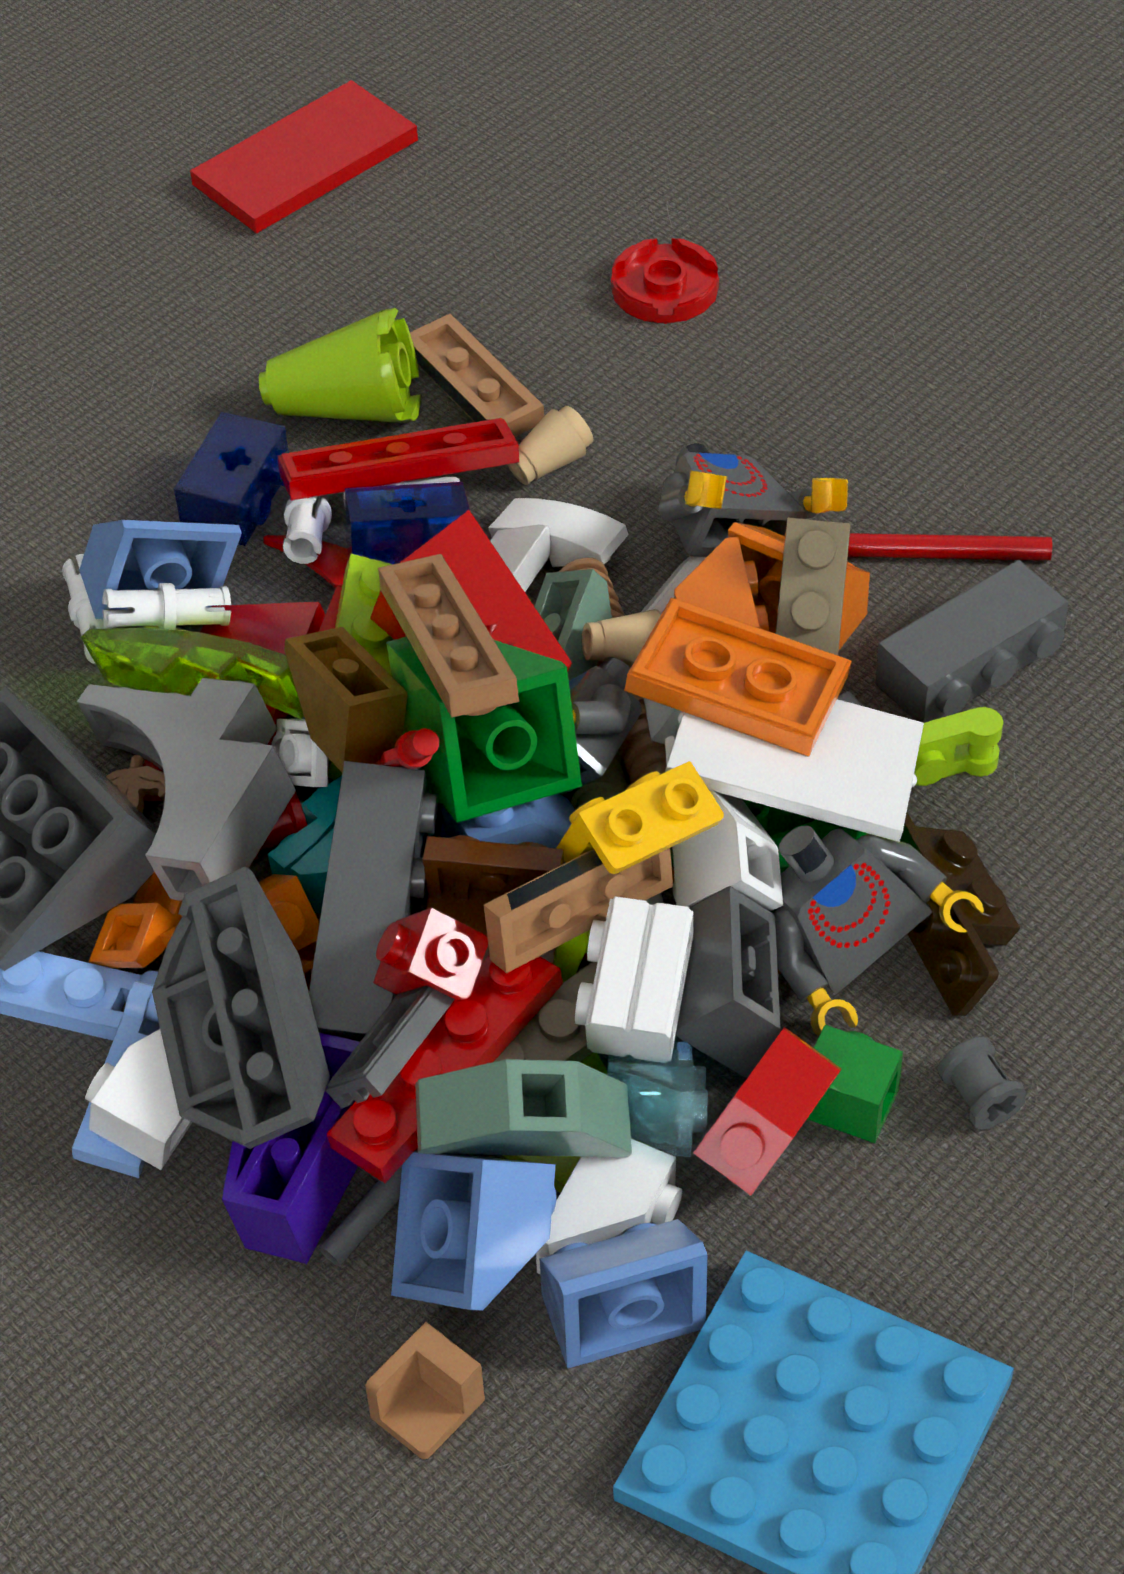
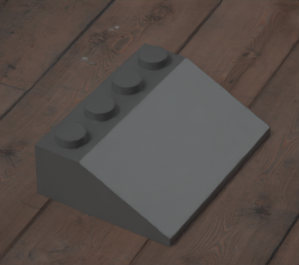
(65, 835)

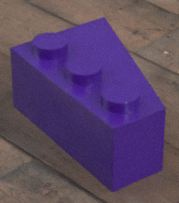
(293, 1183)

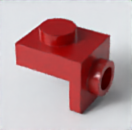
(431, 953)

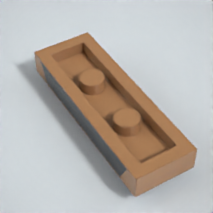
(474, 376)
(565, 904)

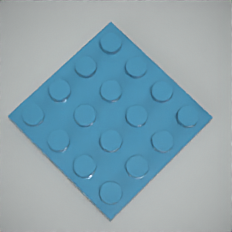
(813, 1430)

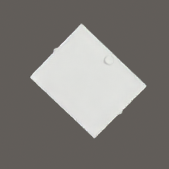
(852, 778)

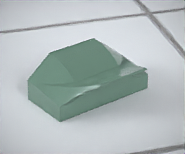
(569, 602)

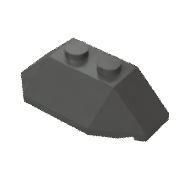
(238, 1016)

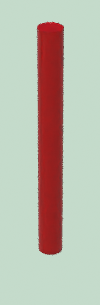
(950, 546)

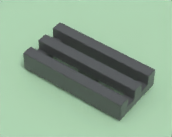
(388, 1045)

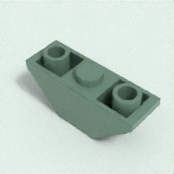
(524, 1111)

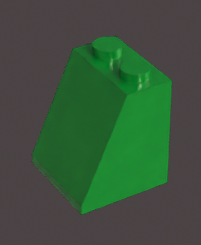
(499, 756)

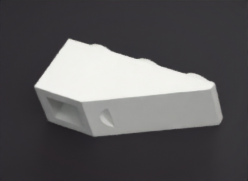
(726, 855)

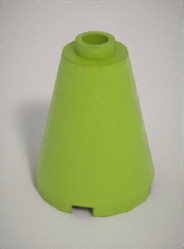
(348, 374)

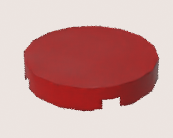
(665, 280)

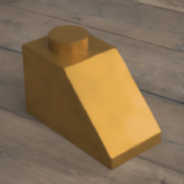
(345, 696)

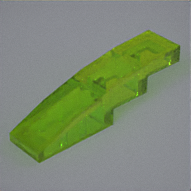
(179, 660)

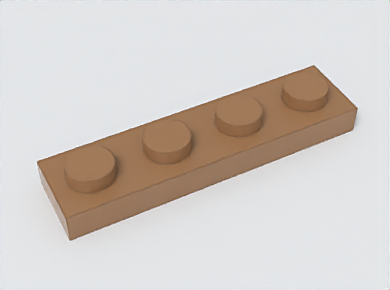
(448, 636)

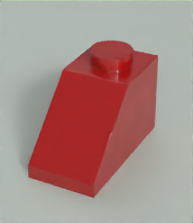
(767, 1111)

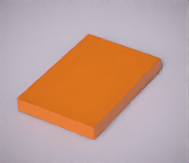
(738, 676)

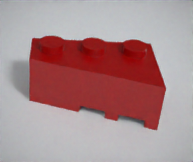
(489, 587)

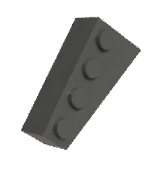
(369, 884)

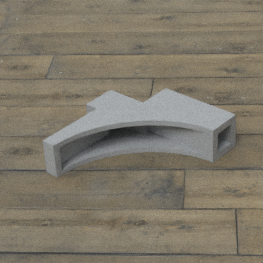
(217, 771)

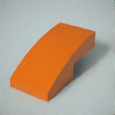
(133, 930)

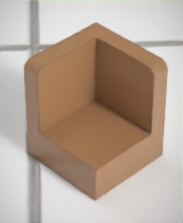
(425, 1391)

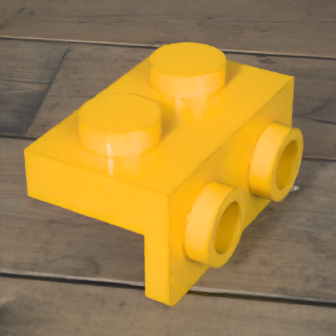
(642, 819)

